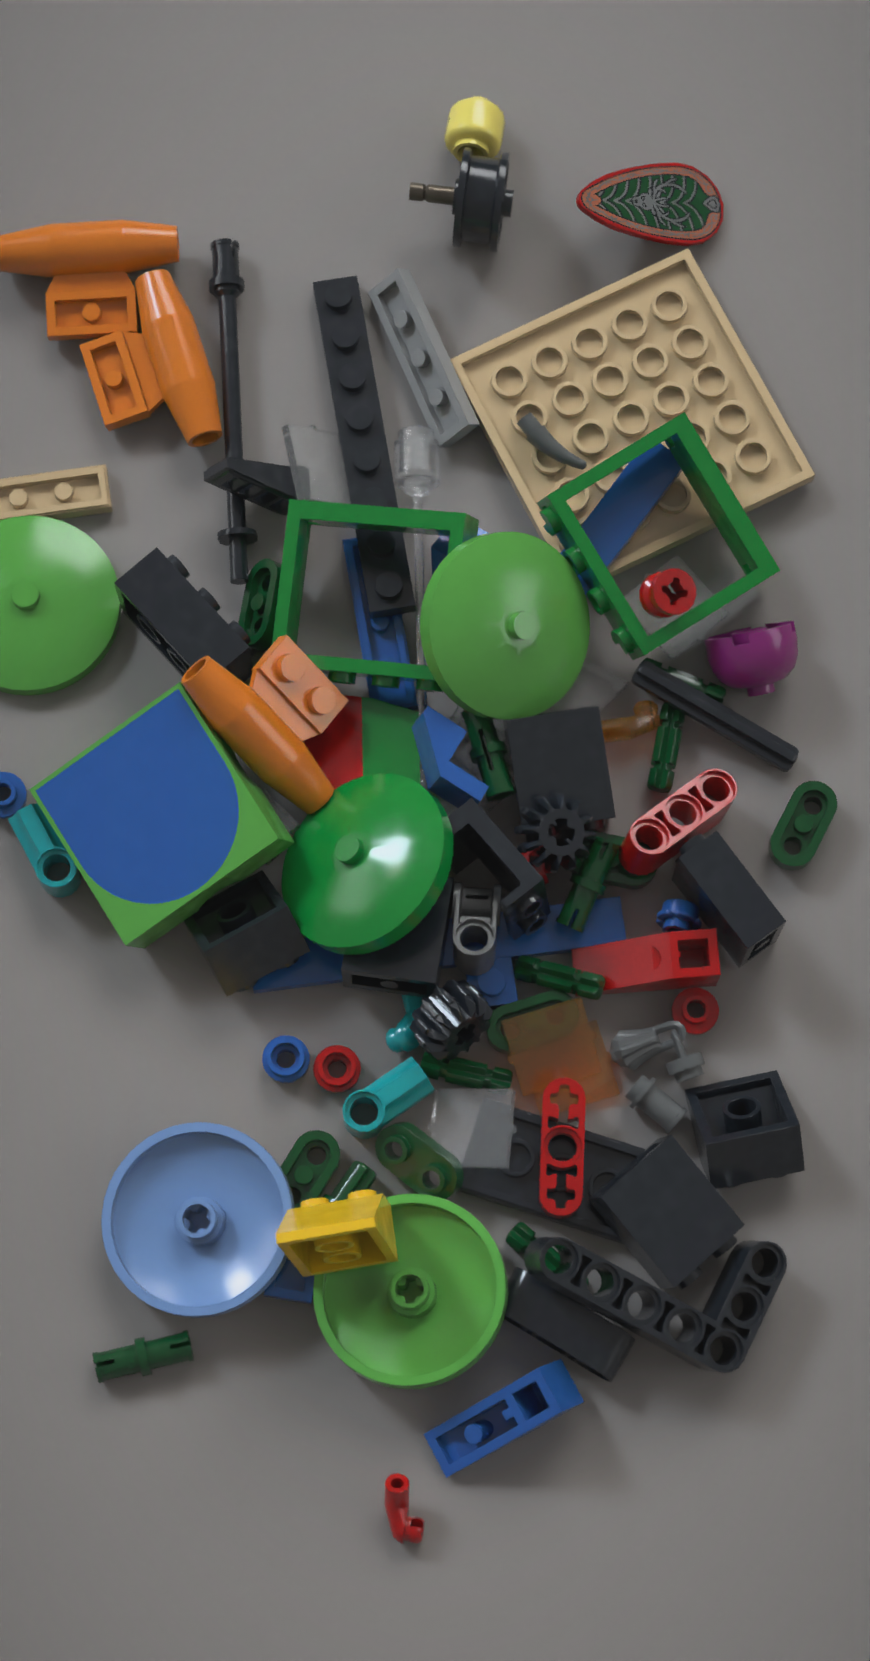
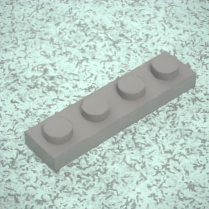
(423, 357)

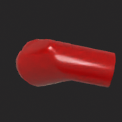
(397, 1509)

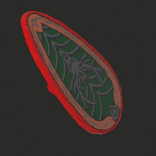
(656, 203)

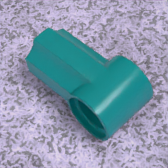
(44, 850)
(390, 1096)

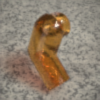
(630, 727)

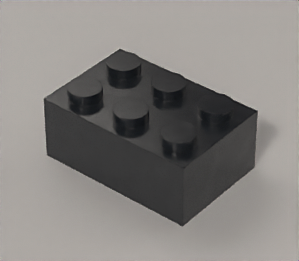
(179, 618)

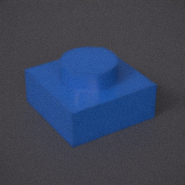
(497, 984)
(291, 1285)

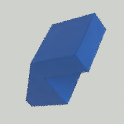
(436, 743)

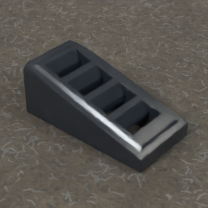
(254, 481)

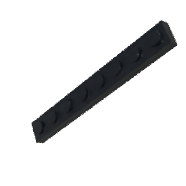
(363, 442)

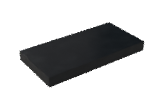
(519, 1184)

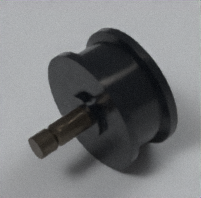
(477, 199)

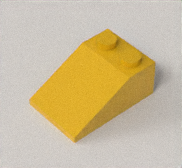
(338, 1234)

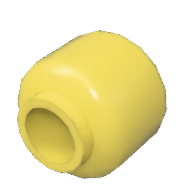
(474, 125)

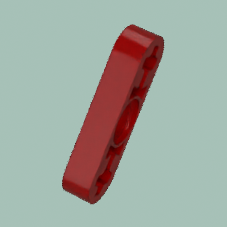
(576, 1112)

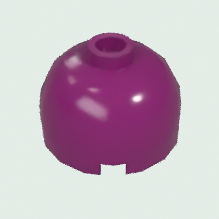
(754, 656)

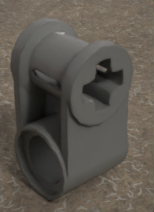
(475, 919)

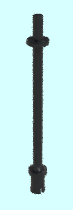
(226, 287)

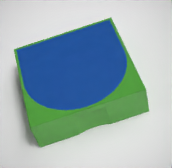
(160, 817)

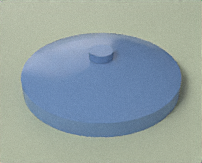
(196, 1219)

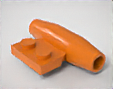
(89, 270)
(161, 364)
(272, 717)

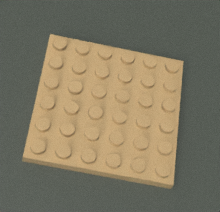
(614, 373)

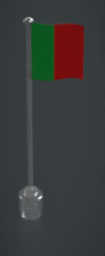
(368, 732)

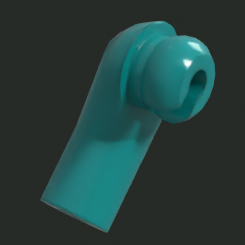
(401, 1037)

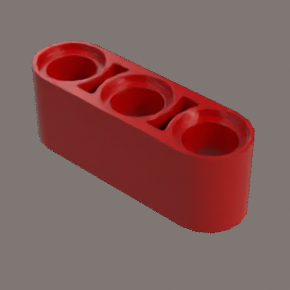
(689, 806)

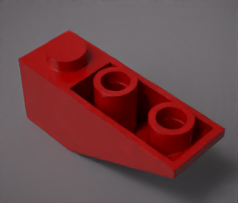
(654, 961)

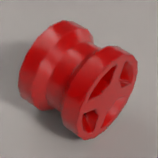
(656, 595)

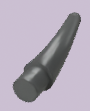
(546, 443)

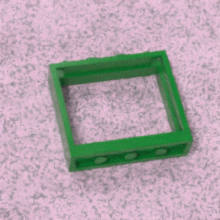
(719, 503)
(293, 567)

